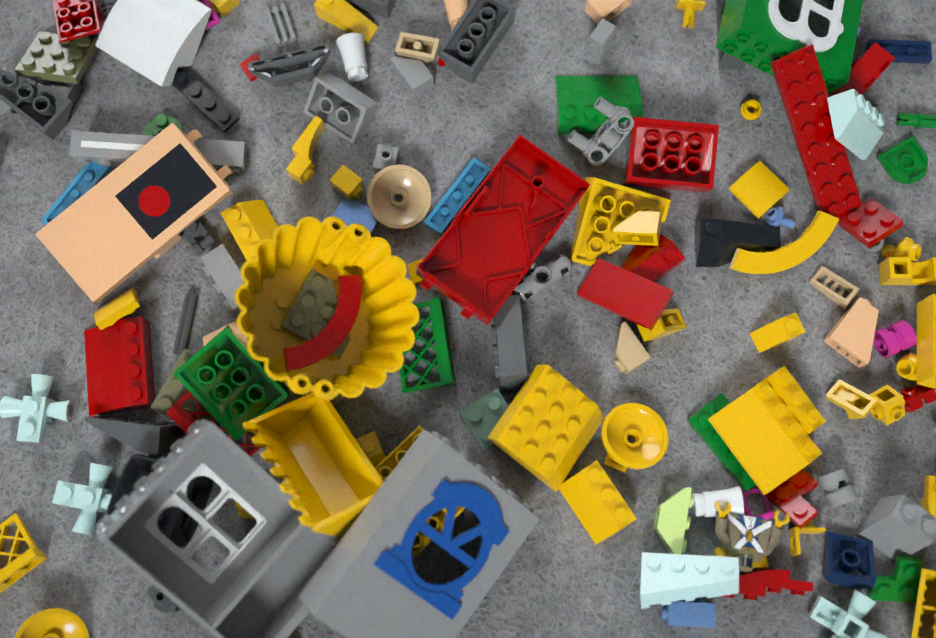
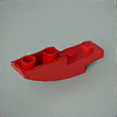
(755, 582)

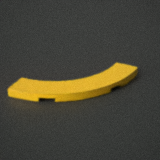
(790, 254)

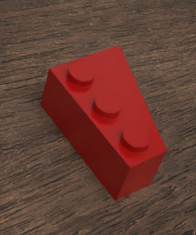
(866, 70)

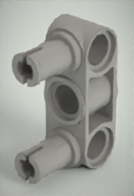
(609, 134)

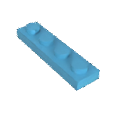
(82, 183)
(457, 196)

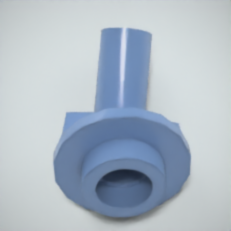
(776, 216)

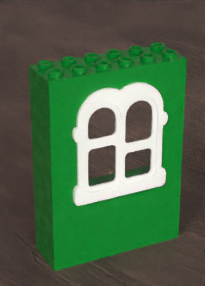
(760, 35)

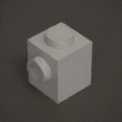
(385, 156)

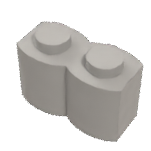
(600, 42)

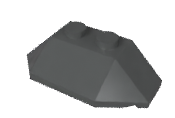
(291, 67)

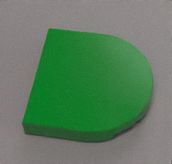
(905, 161)

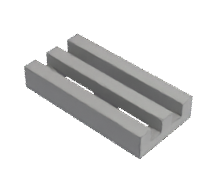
(275, 10)

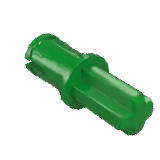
(916, 120)

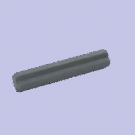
(185, 323)

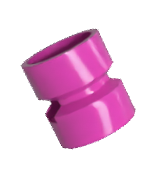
(895, 338)

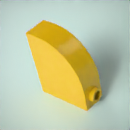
(925, 613)

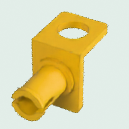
(689, 9)
(794, 535)

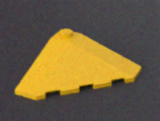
(603, 209)

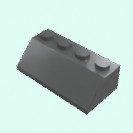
(476, 37)

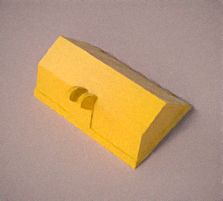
(317, 463)

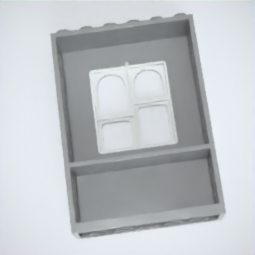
(264, 574)

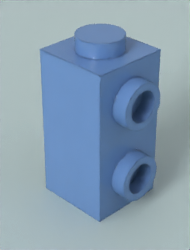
(690, 613)

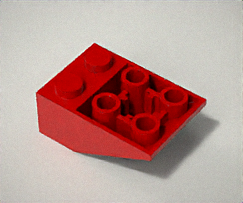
(77, 18)

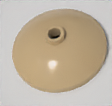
(405, 182)

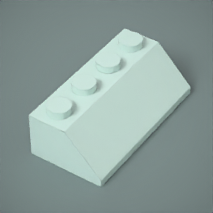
(855, 122)

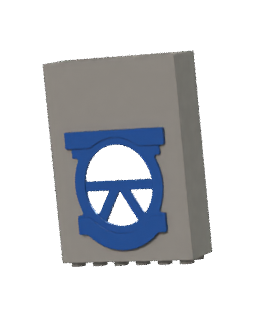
(369, 577)

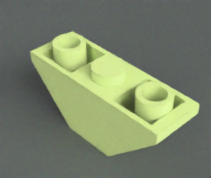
(673, 520)

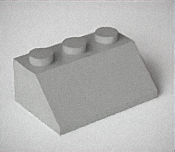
(340, 106)

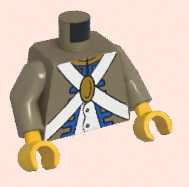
(747, 536)

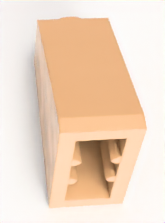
(855, 332)

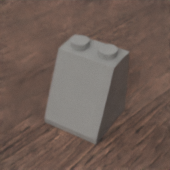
(899, 527)

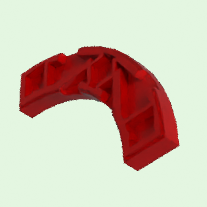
(335, 330)

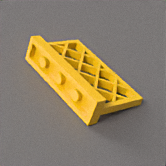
(24, 562)

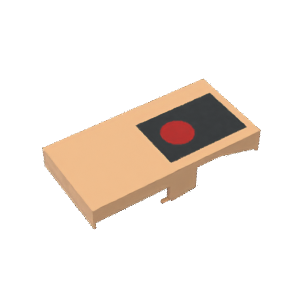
(135, 212)

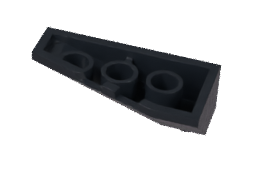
(719, 238)

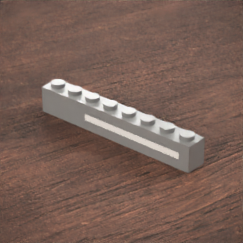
(117, 148)

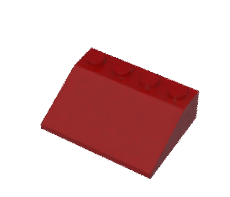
(671, 155)
(119, 367)

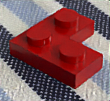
(789, 498)

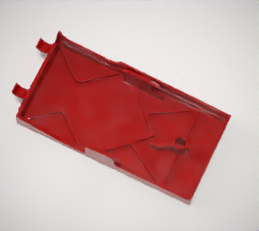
(502, 230)

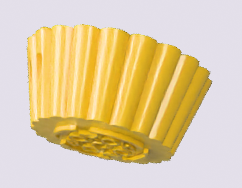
(333, 250)

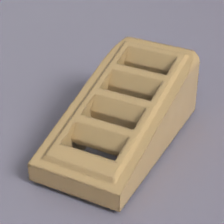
(839, 281)

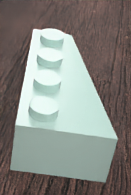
(686, 577)

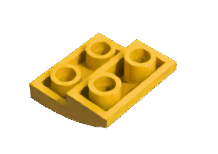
(759, 189)
(116, 309)

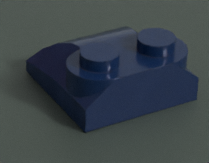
(849, 561)

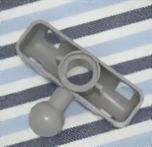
(551, 269)

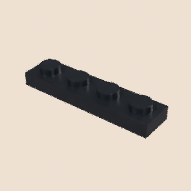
(204, 100)

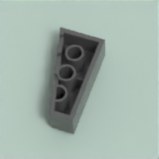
(509, 346)

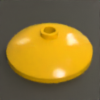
(643, 426)
(53, 623)

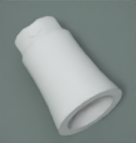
(353, 55)
(704, 503)

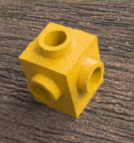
(889, 405)

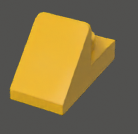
(851, 399)

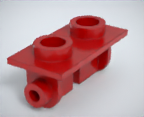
(914, 395)

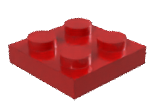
(870, 223)

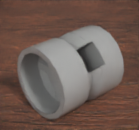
(837, 487)

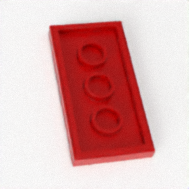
(625, 293)

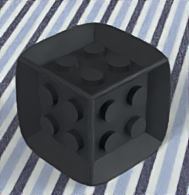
(172, 521)

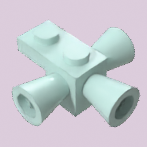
(36, 409)
(88, 498)
(845, 623)

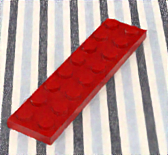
(811, 124)

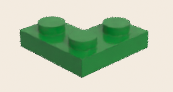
(902, 585)

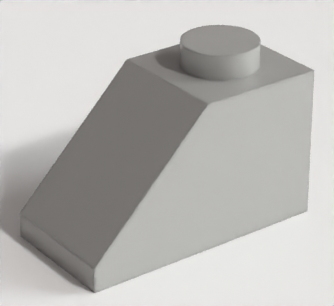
(413, 74)

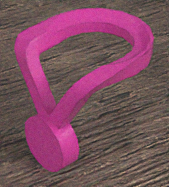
(768, 514)

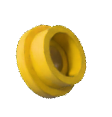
(753, 104)

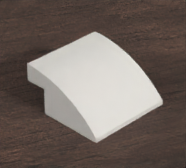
(154, 35)

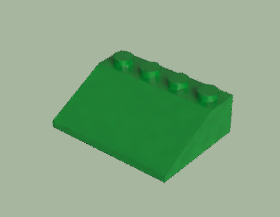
(579, 93)
(230, 382)

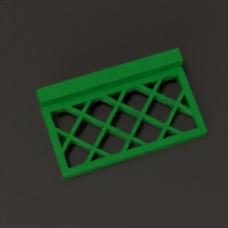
(442, 348)

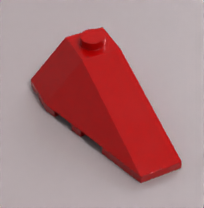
(654, 261)

